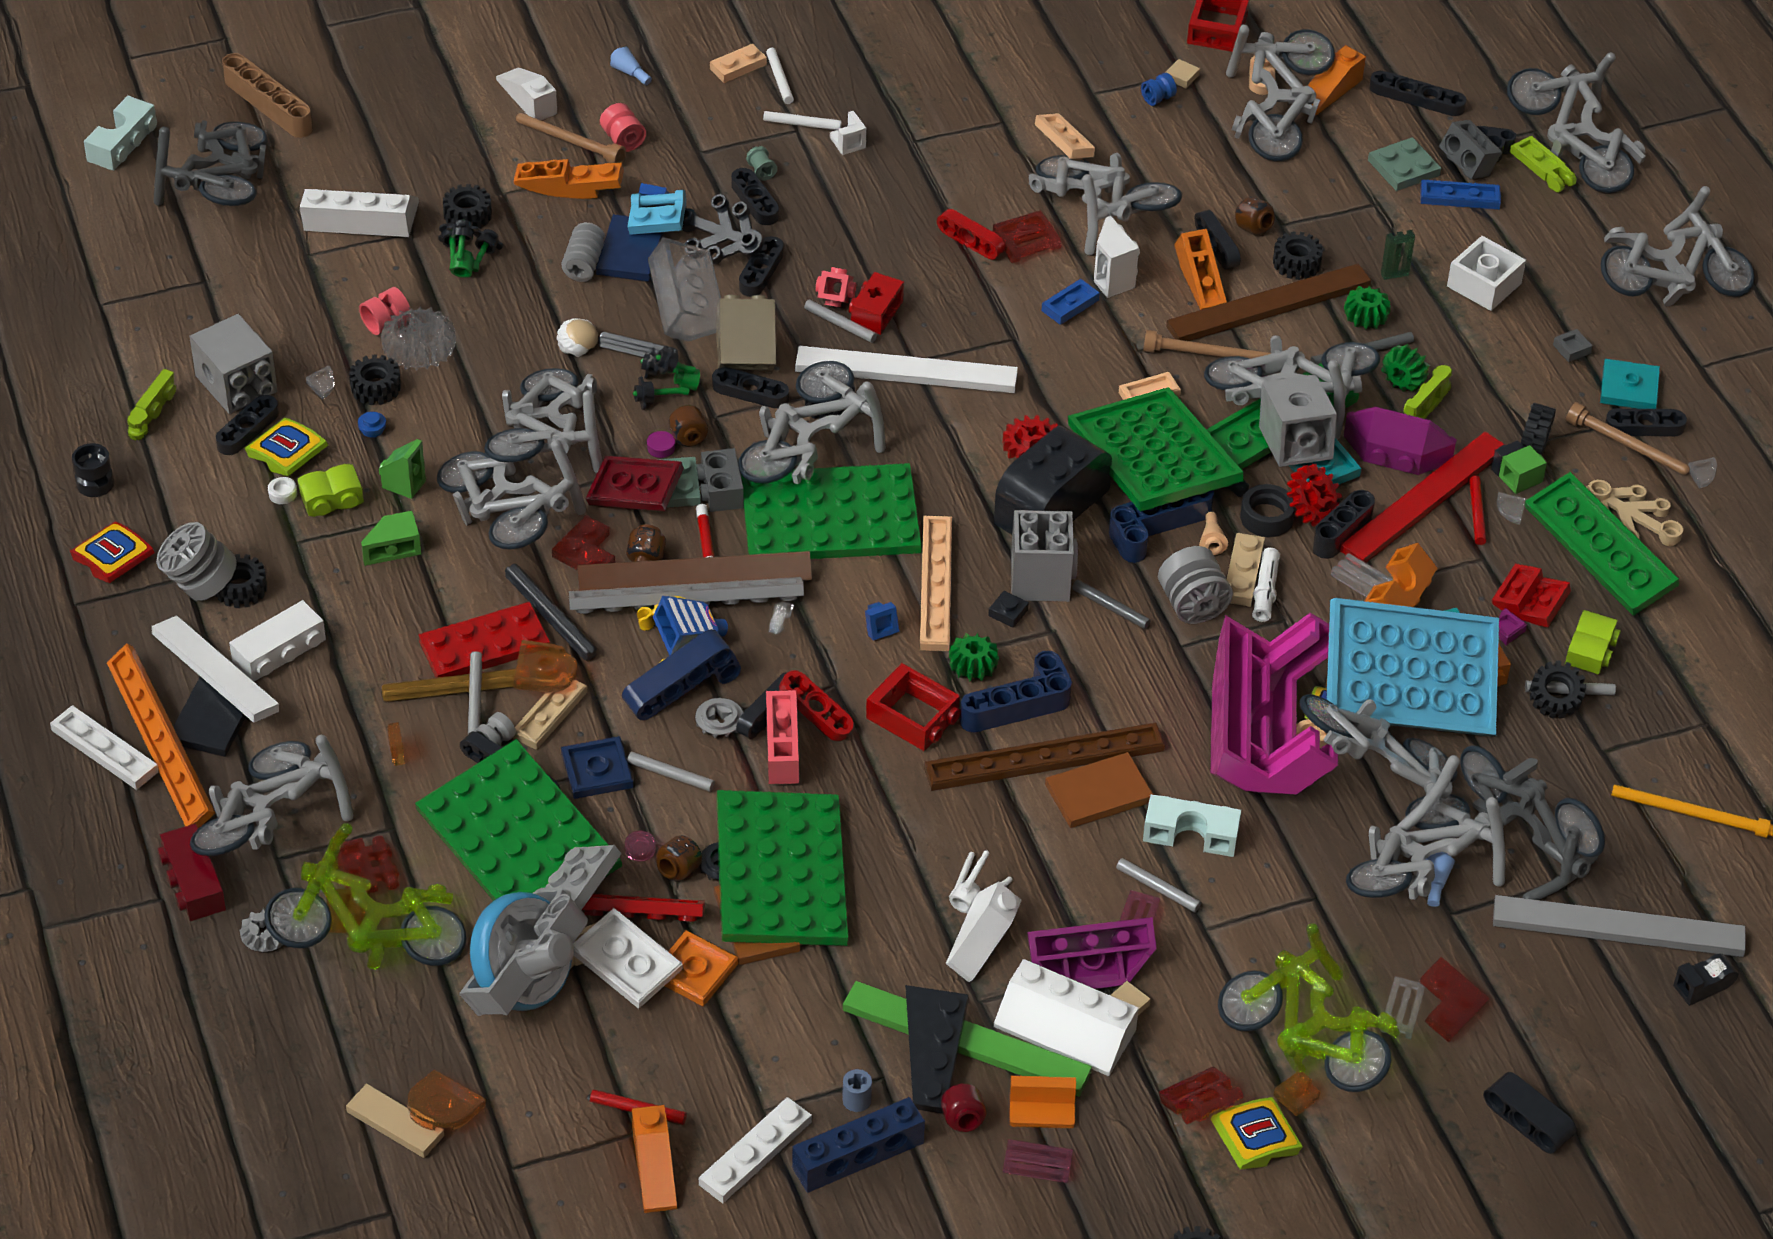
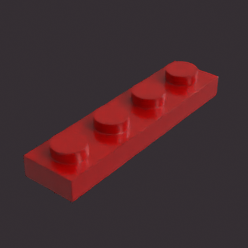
(654, 907)

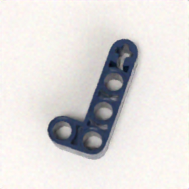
(1131, 527)
(680, 673)
(1021, 700)

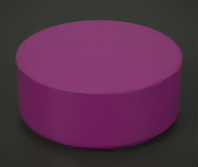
(661, 444)

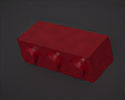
(191, 874)

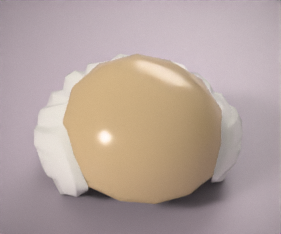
(577, 336)

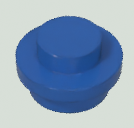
(372, 424)

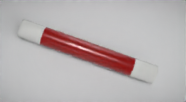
(704, 530)

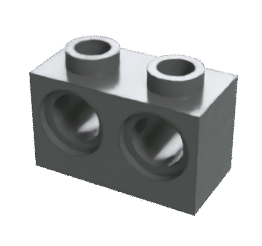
(1470, 149)
(721, 480)

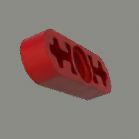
(957, 227)
(817, 718)

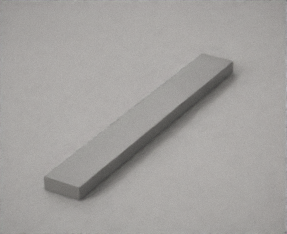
(1619, 925)

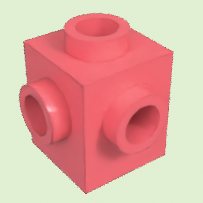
(825, 287)

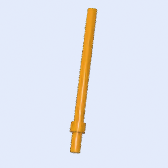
(1761, 827)

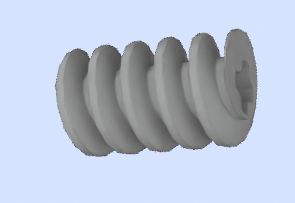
(583, 251)

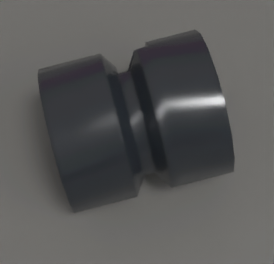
(92, 470)

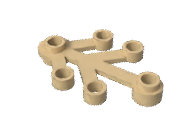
(1669, 531)

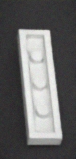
(104, 747)
(755, 1150)

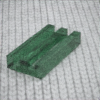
(1392, 255)

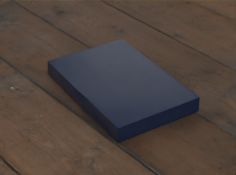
(626, 254)

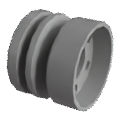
(196, 561)
(1195, 584)

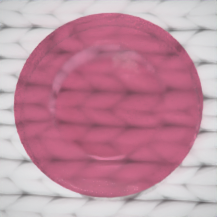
(640, 845)

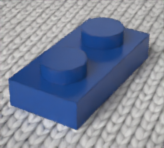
(1070, 301)

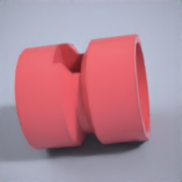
(623, 126)
(379, 310)

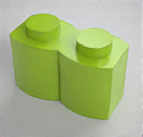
(330, 490)
(1592, 642)

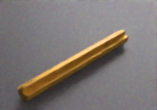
(445, 685)

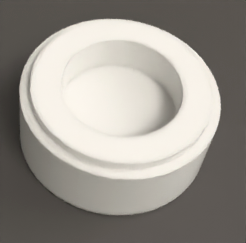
(282, 490)

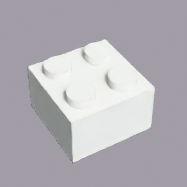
(1486, 273)

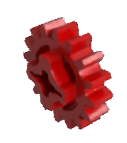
(1024, 434)
(1314, 494)

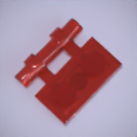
(356, 859)
(1200, 1095)

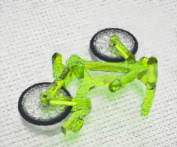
(303, 918)
(1255, 998)

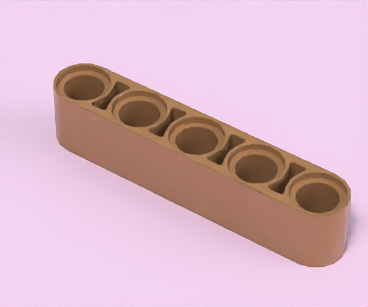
(267, 95)

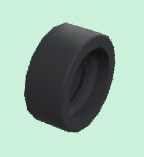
(1264, 525)

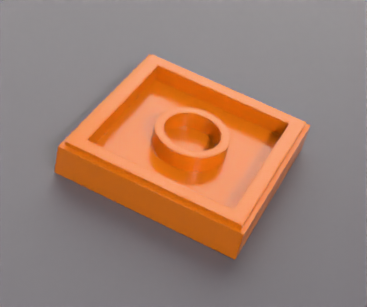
(703, 968)

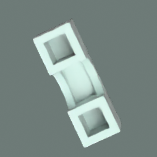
(133, 123)
(1171, 816)

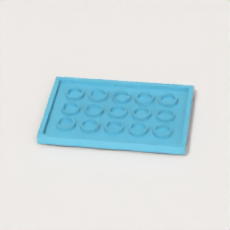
(1415, 665)

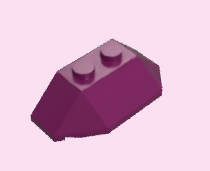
(1398, 440)
(1095, 953)

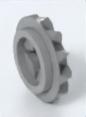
(725, 709)
(251, 935)

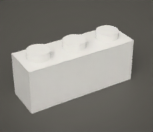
(277, 641)

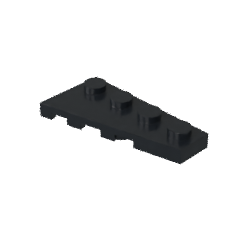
(934, 1042)

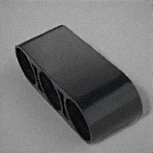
(1342, 523)
(1530, 1112)

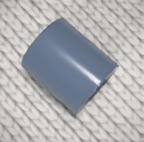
(857, 1090)

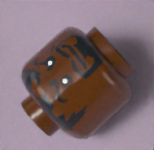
(1254, 215)
(688, 425)
(646, 544)
(678, 858)

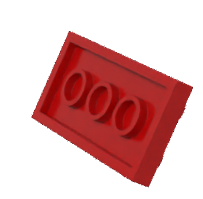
(492, 634)

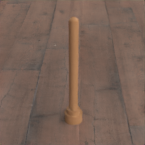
(612, 153)
(1155, 341)
(1580, 416)

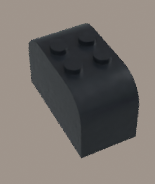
(1053, 475)

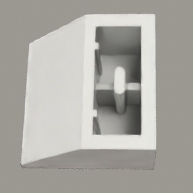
(1115, 259)

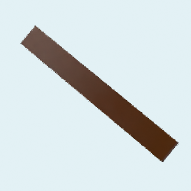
(1268, 303)
(695, 570)
(1042, 756)

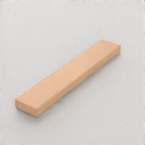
(936, 583)

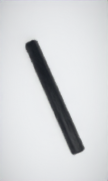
(551, 612)

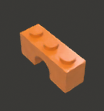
(1411, 574)

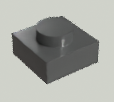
(1572, 345)

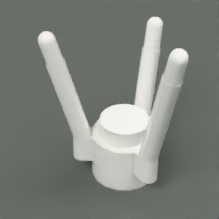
(965, 891)

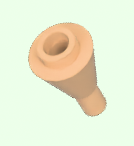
(1213, 536)

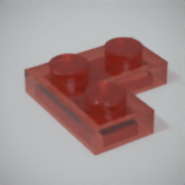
(582, 544)
(1458, 995)

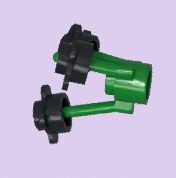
(456, 234)
(666, 362)

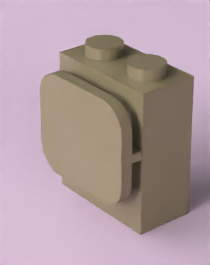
(746, 333)

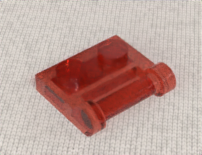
(1026, 229)

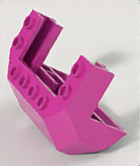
(1256, 708)

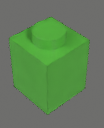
(1522, 469)

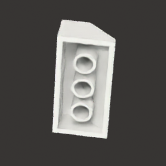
(358, 212)
(1066, 1017)

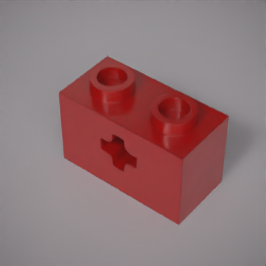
(877, 302)

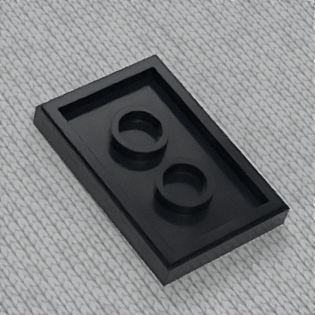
(208, 721)

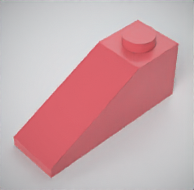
(782, 737)

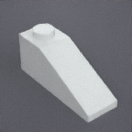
(530, 92)
(983, 929)

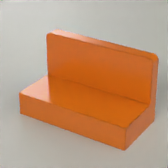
(1042, 1101)

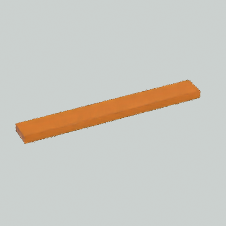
(160, 737)

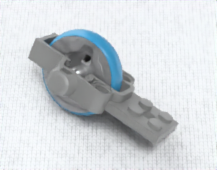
(526, 939)

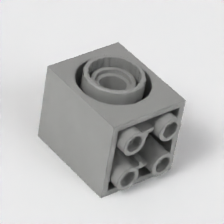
(233, 363)
(1297, 420)
(1043, 555)

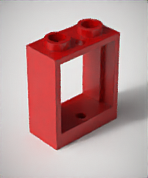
(1202, 30)
(908, 680)

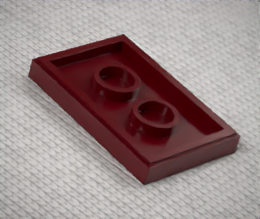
(634, 483)

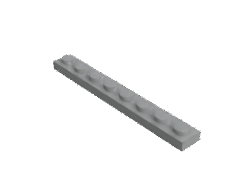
(727, 592)

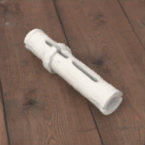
(1265, 592)

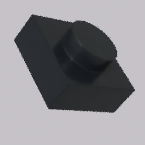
(1503, 451)
(1008, 609)

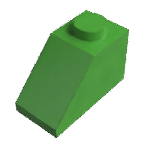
(404, 470)
(392, 539)

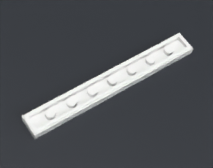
(914, 369)

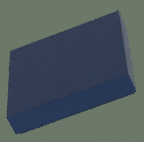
(596, 767)

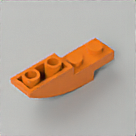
(561, 180)

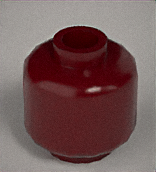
(963, 1107)

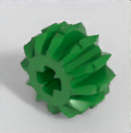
(1367, 307)
(1405, 367)
(973, 657)

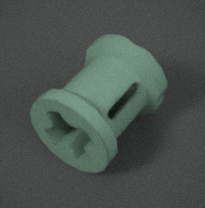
(763, 166)

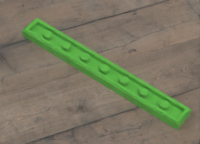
(975, 1040)

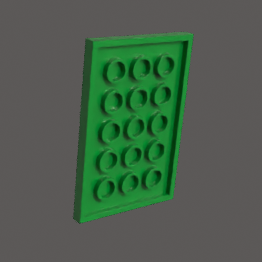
(1157, 448)
(834, 513)
(508, 822)
(781, 868)

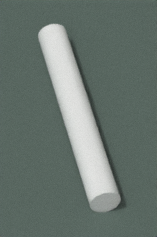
(779, 76)
(802, 120)

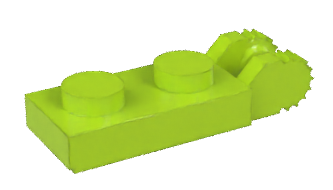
(1543, 163)
(1430, 393)
(151, 404)

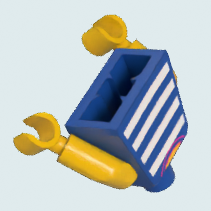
(679, 621)

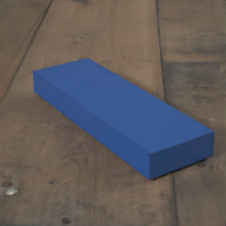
(1460, 194)

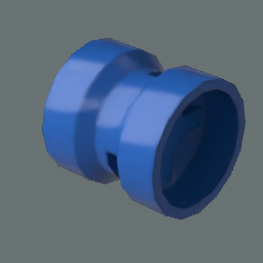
(1155, 90)

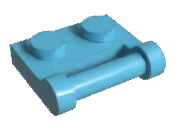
(659, 218)

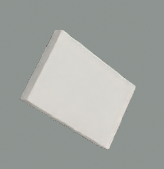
(626, 958)

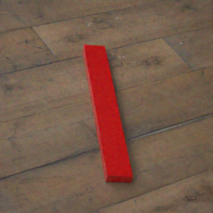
(1422, 498)

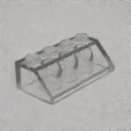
(684, 289)

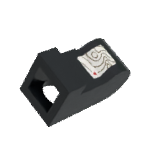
(1704, 978)

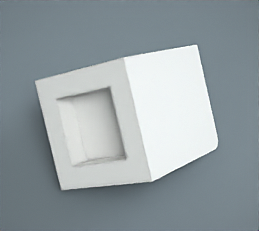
(851, 137)

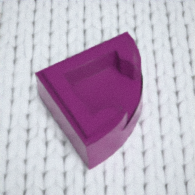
(1510, 626)

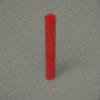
(1477, 510)
(628, 1104)

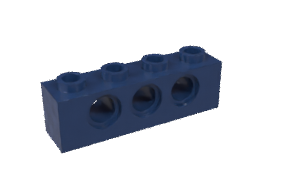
(858, 1144)

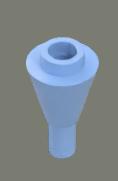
(624, 61)
(1442, 867)

